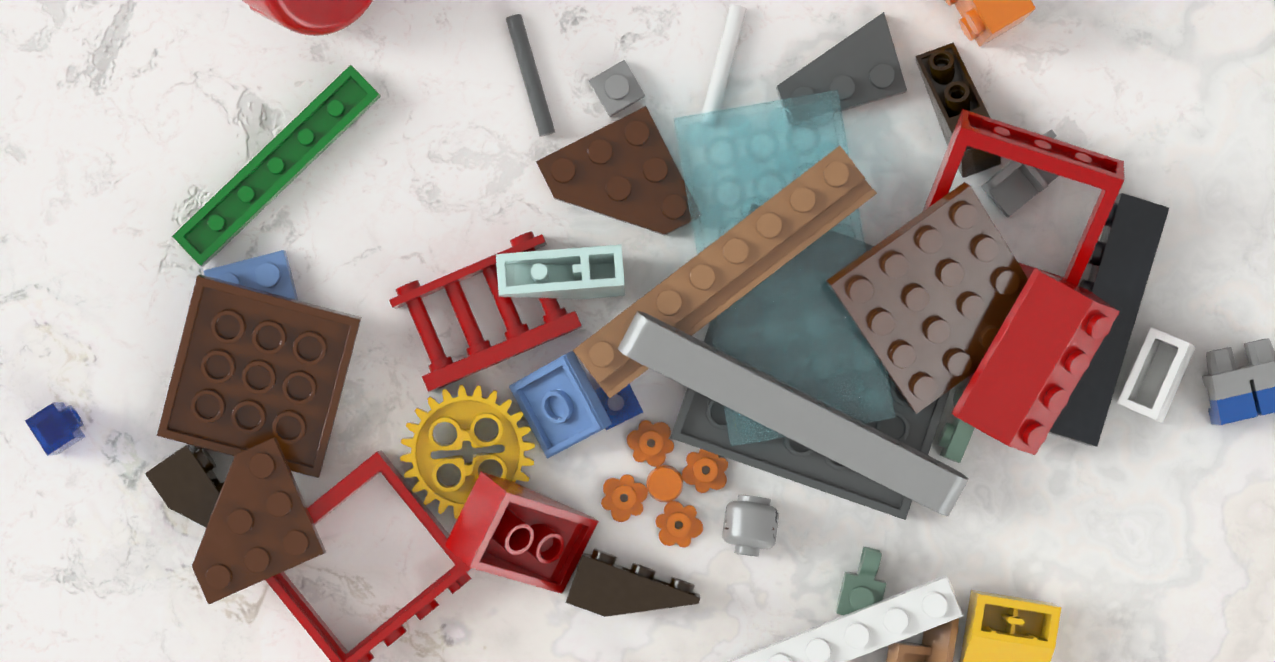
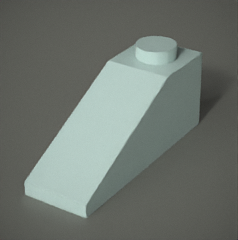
(562, 273)

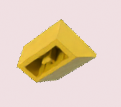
(1009, 629)

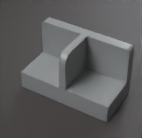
(1017, 184)

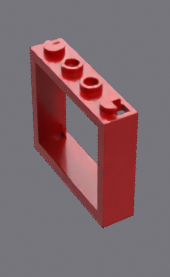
(1039, 153)
(419, 606)

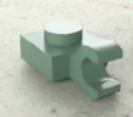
(955, 436)
(861, 588)

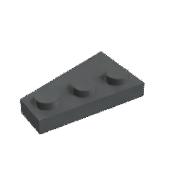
(859, 67)

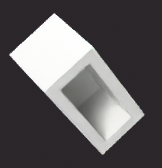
(1156, 374)

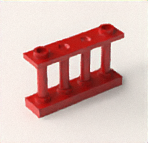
(480, 352)

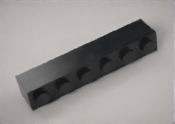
(1118, 277)

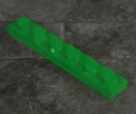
(276, 166)

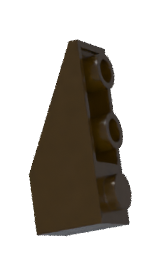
(950, 92)
(188, 483)
(616, 590)

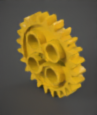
(464, 413)

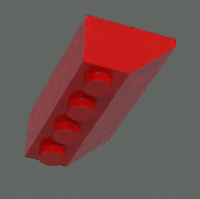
(1035, 361)

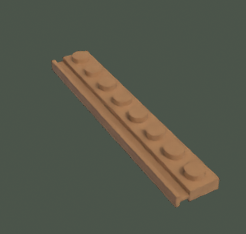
(734, 263)

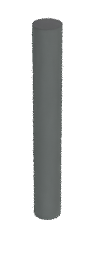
(530, 75)

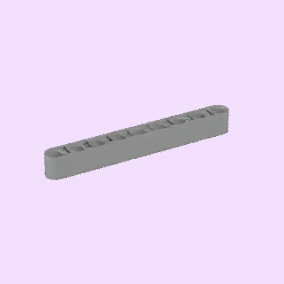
(792, 413)

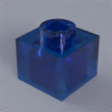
(629, 410)
(56, 427)

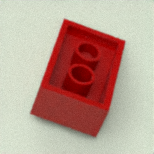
(520, 534)

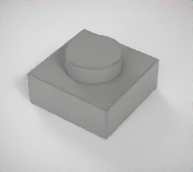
(617, 88)

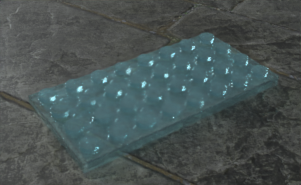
(793, 318)

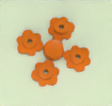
(664, 484)

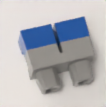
(1244, 390)

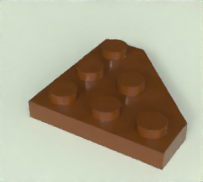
(621, 175)
(255, 525)

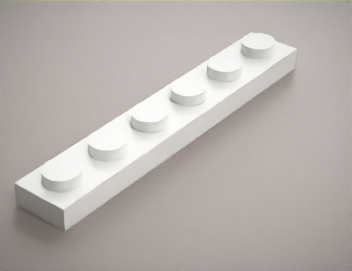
(867, 627)

